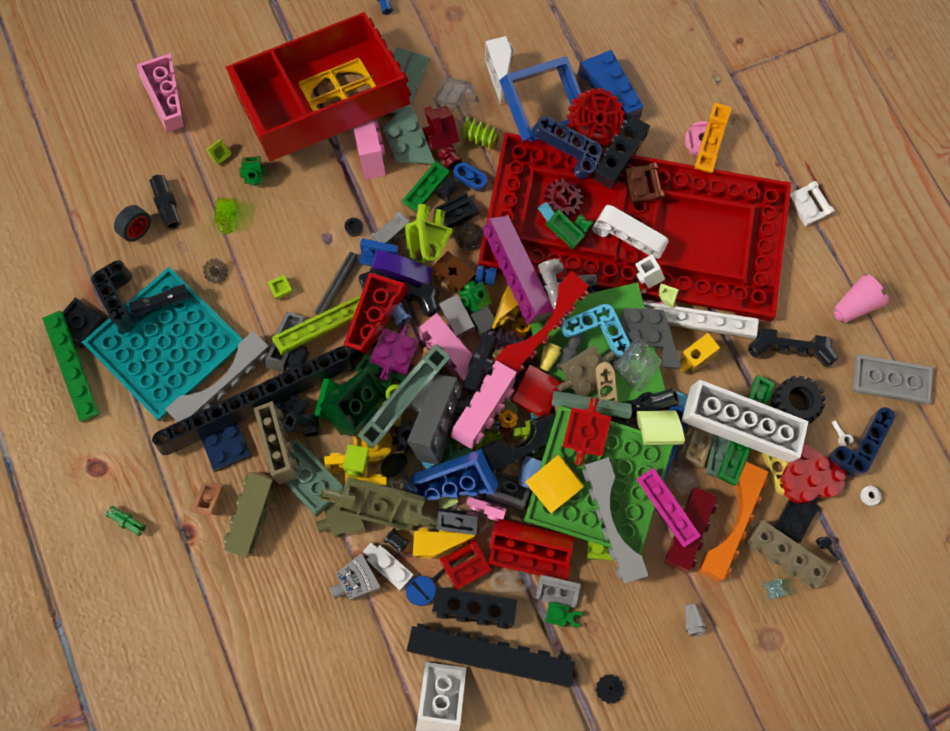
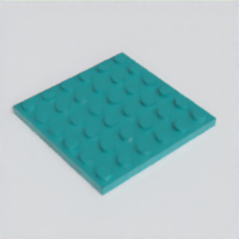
(167, 349)

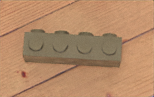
(275, 443)
(788, 555)

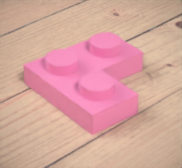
(492, 509)

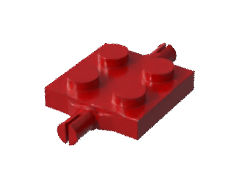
(586, 431)

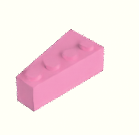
(161, 87)
(370, 149)
(437, 332)
(485, 406)

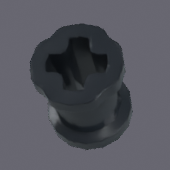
(447, 189)
(396, 540)

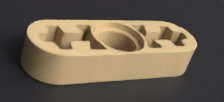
(601, 382)

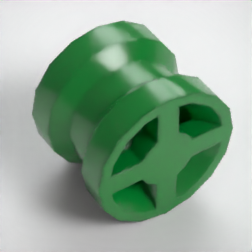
(584, 225)

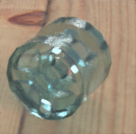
(775, 589)

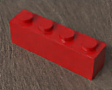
(532, 542)

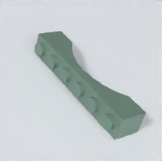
(403, 395)

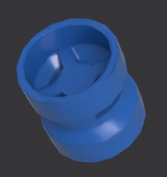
(490, 275)

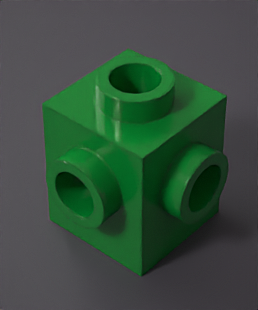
(252, 170)
(474, 296)

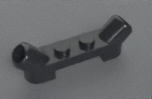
(426, 295)
(819, 346)

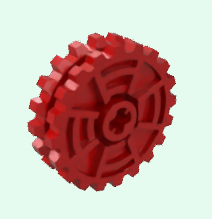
(596, 116)

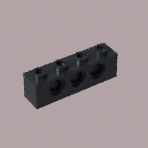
(609, 175)
(444, 596)

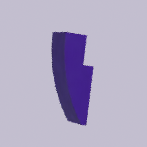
(402, 268)

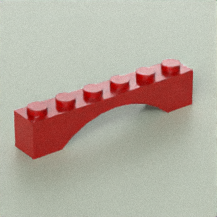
(569, 292)

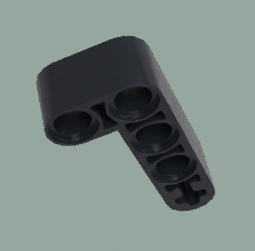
(106, 283)

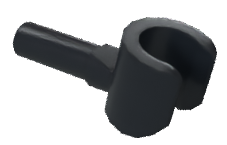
(825, 542)

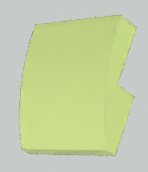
(660, 427)

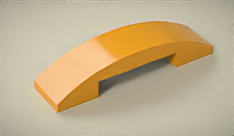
(712, 137)

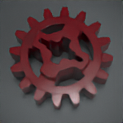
(563, 197)

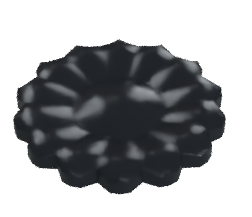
(610, 689)

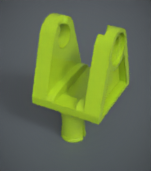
(427, 235)

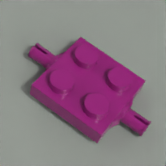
(394, 351)

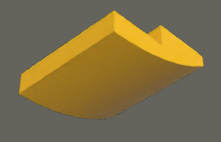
(554, 483)

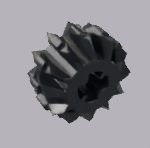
(399, 437)

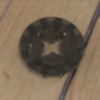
(464, 242)

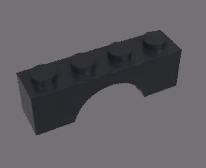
(500, 454)

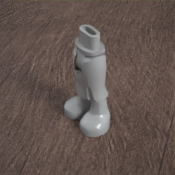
(549, 270)

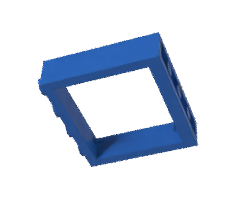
(568, 80)

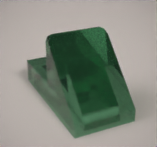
(452, 452)

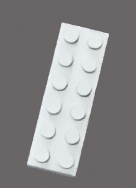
(745, 421)

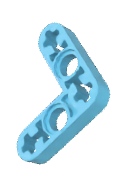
(604, 323)

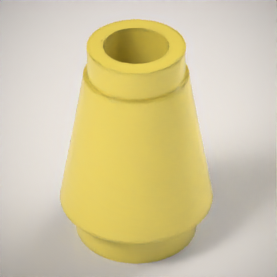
(549, 356)

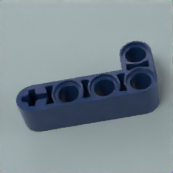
(568, 136)
(866, 440)

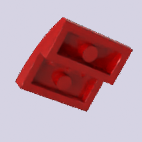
(535, 391)

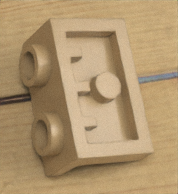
(695, 446)

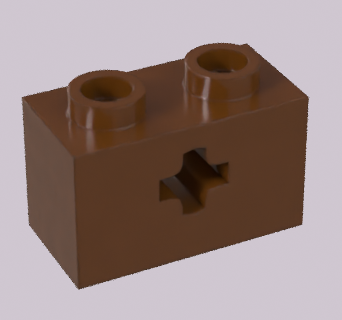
(448, 265)

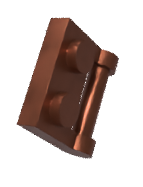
(638, 184)

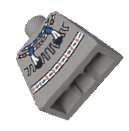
(355, 580)

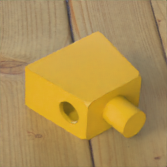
(704, 349)

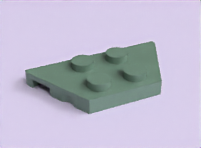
(407, 138)

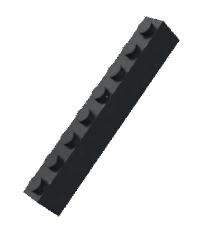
(491, 656)

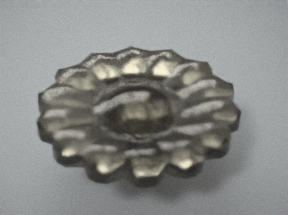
(215, 270)

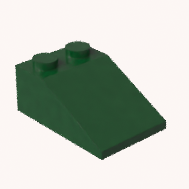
(354, 402)

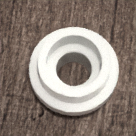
(865, 497)

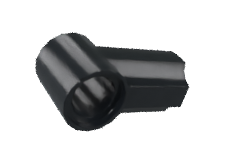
(306, 424)

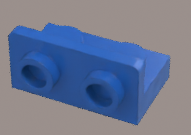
(369, 247)

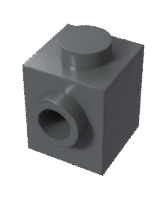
(483, 321)

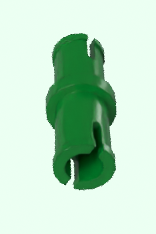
(125, 520)

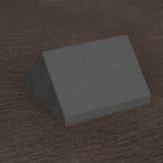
(509, 492)

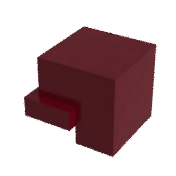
(441, 127)

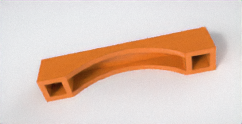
(717, 560)

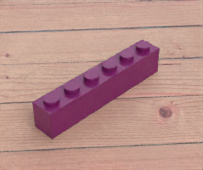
(518, 270)

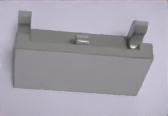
(392, 230)
(457, 317)
(557, 591)

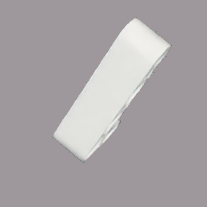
(631, 231)

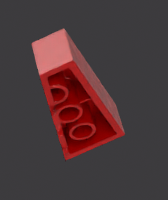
(374, 309)

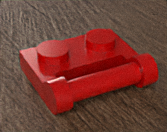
(467, 571)

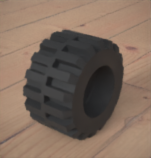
(804, 388)

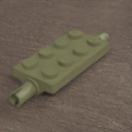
(379, 504)

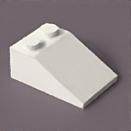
(498, 62)
(441, 698)

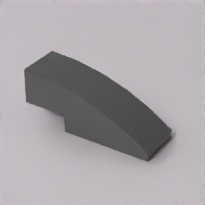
(274, 359)

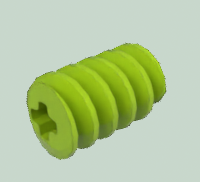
(480, 134)

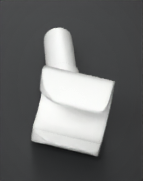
(841, 435)

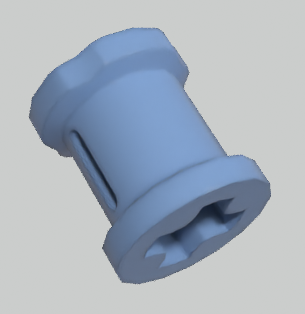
(400, 315)

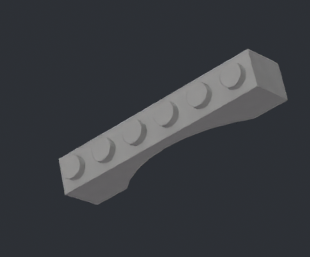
(249, 354)
(601, 478)

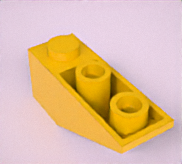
(507, 308)
(434, 544)

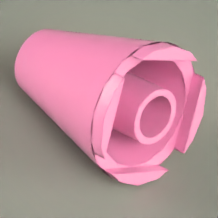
(861, 299)

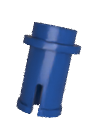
(385, 6)

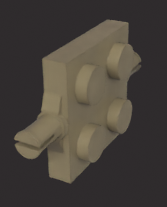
(581, 372)

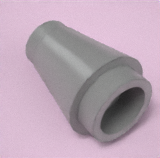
(694, 622)

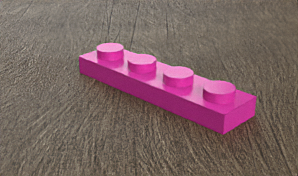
(668, 507)

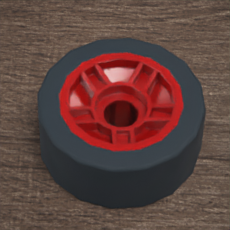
(132, 223)

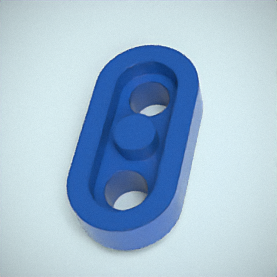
(472, 176)

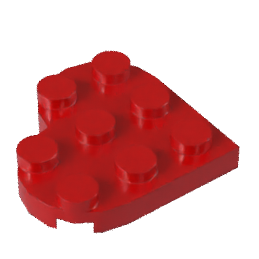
(812, 477)

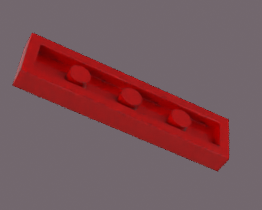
(528, 565)

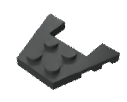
(653, 329)

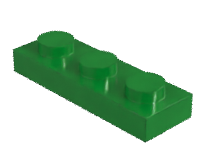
(426, 186)

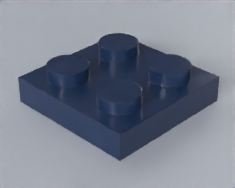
(226, 447)

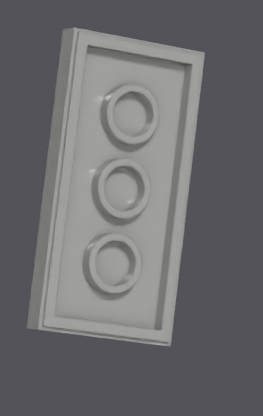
(892, 379)

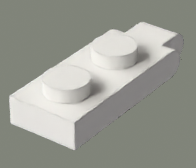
(388, 566)

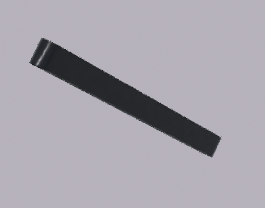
(242, 405)

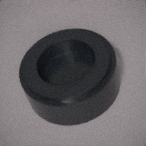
(353, 227)

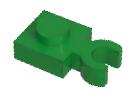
(558, 615)

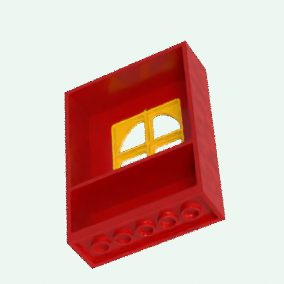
(280, 81)

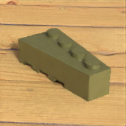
(250, 514)

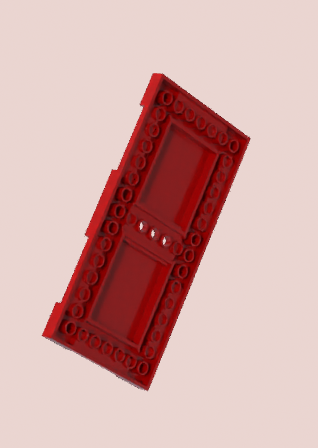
(719, 226)

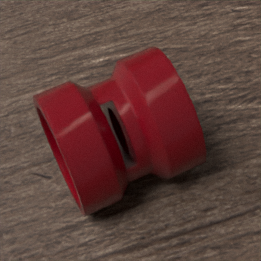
(449, 156)

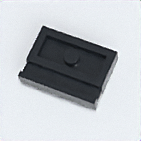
(458, 210)
(795, 519)

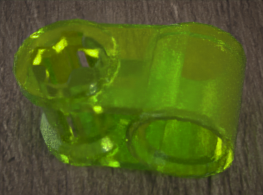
(225, 214)

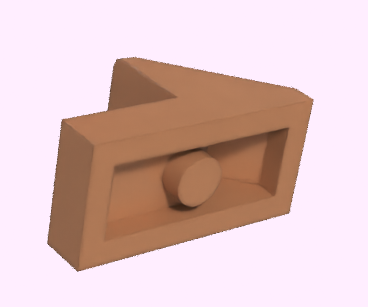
(207, 499)

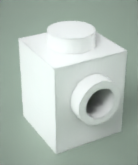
(649, 271)

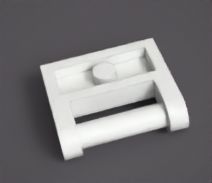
(806, 207)

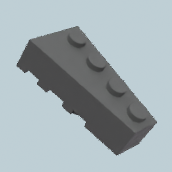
(435, 419)

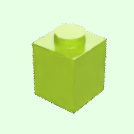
(356, 461)

